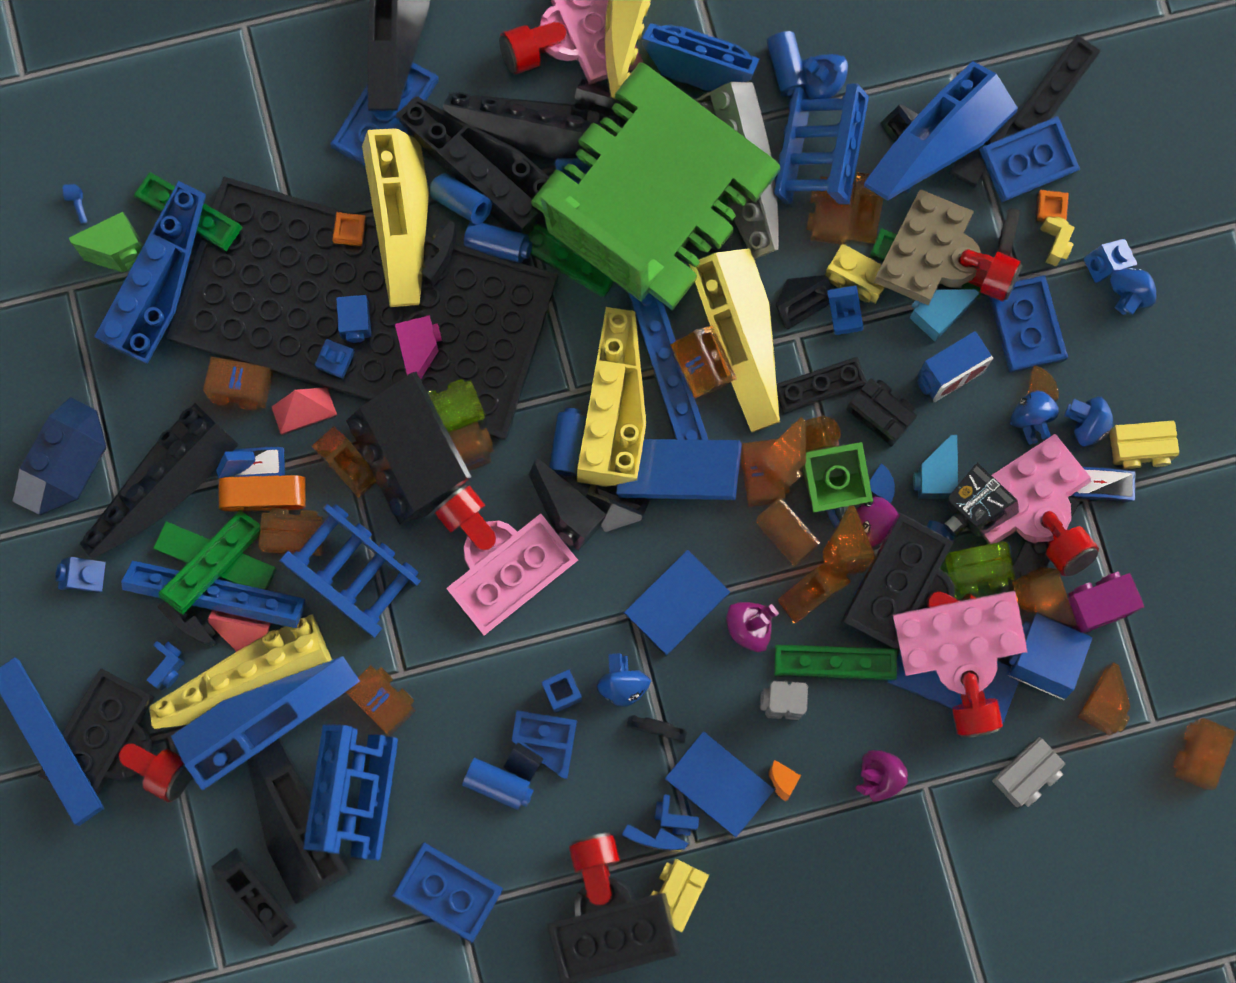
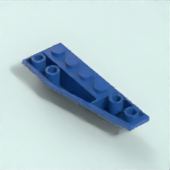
(945, 130)
(155, 280)
(257, 718)

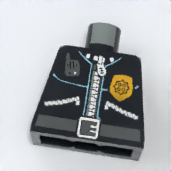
(979, 504)

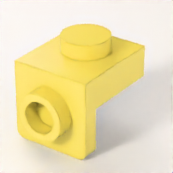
(1061, 247)

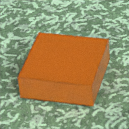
(1051, 204)
(349, 229)

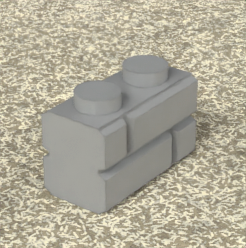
(784, 700)
(1029, 772)

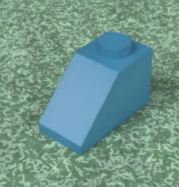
(942, 311)
(939, 472)

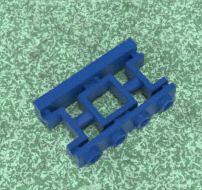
(332, 788)

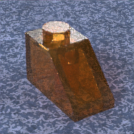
(864, 212)
(785, 456)
(345, 461)
(848, 546)
(812, 592)
(1044, 594)
(1107, 702)

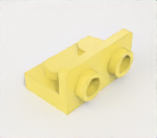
(853, 269)

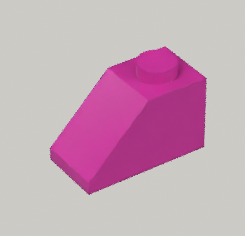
(418, 343)

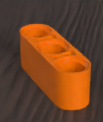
(262, 493)

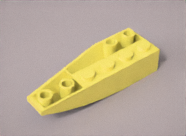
(622, 32)
(399, 208)
(742, 321)
(616, 406)
(258, 664)

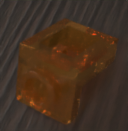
(821, 433)

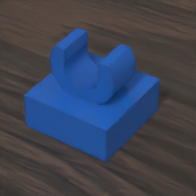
(334, 358)

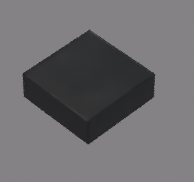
(523, 762)

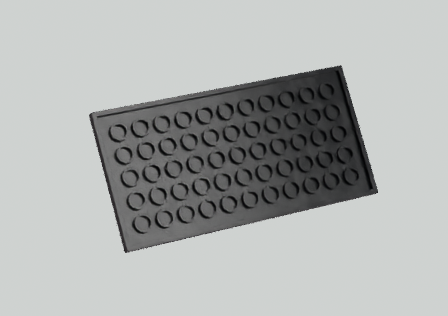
(277, 304)

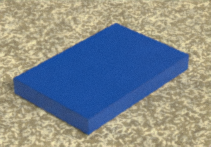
(1029, 159)
(1029, 326)
(677, 602)
(719, 784)
(448, 892)

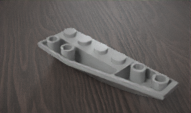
(739, 108)

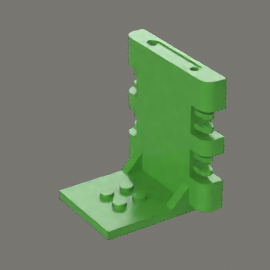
(653, 188)

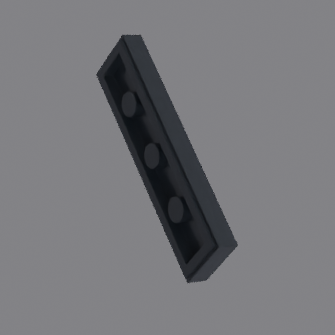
(1057, 84)

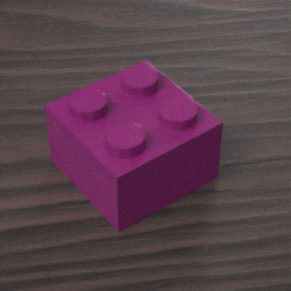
(1105, 603)

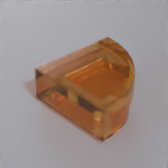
(1043, 381)

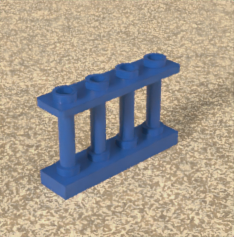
(842, 158)
(346, 599)

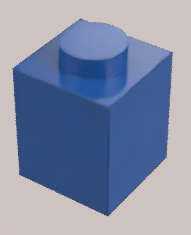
(354, 318)
(561, 691)

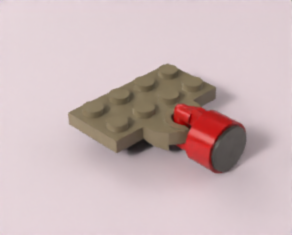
(936, 252)

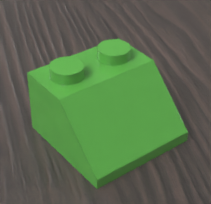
(109, 243)
(837, 477)

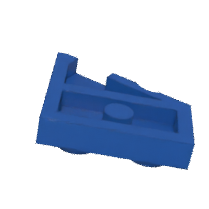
(547, 737)

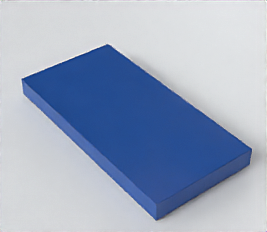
(360, 119)
(686, 470)
(930, 687)

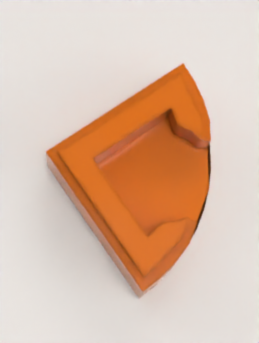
(783, 779)

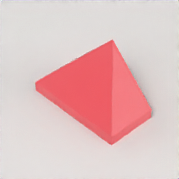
(303, 409)
(238, 630)

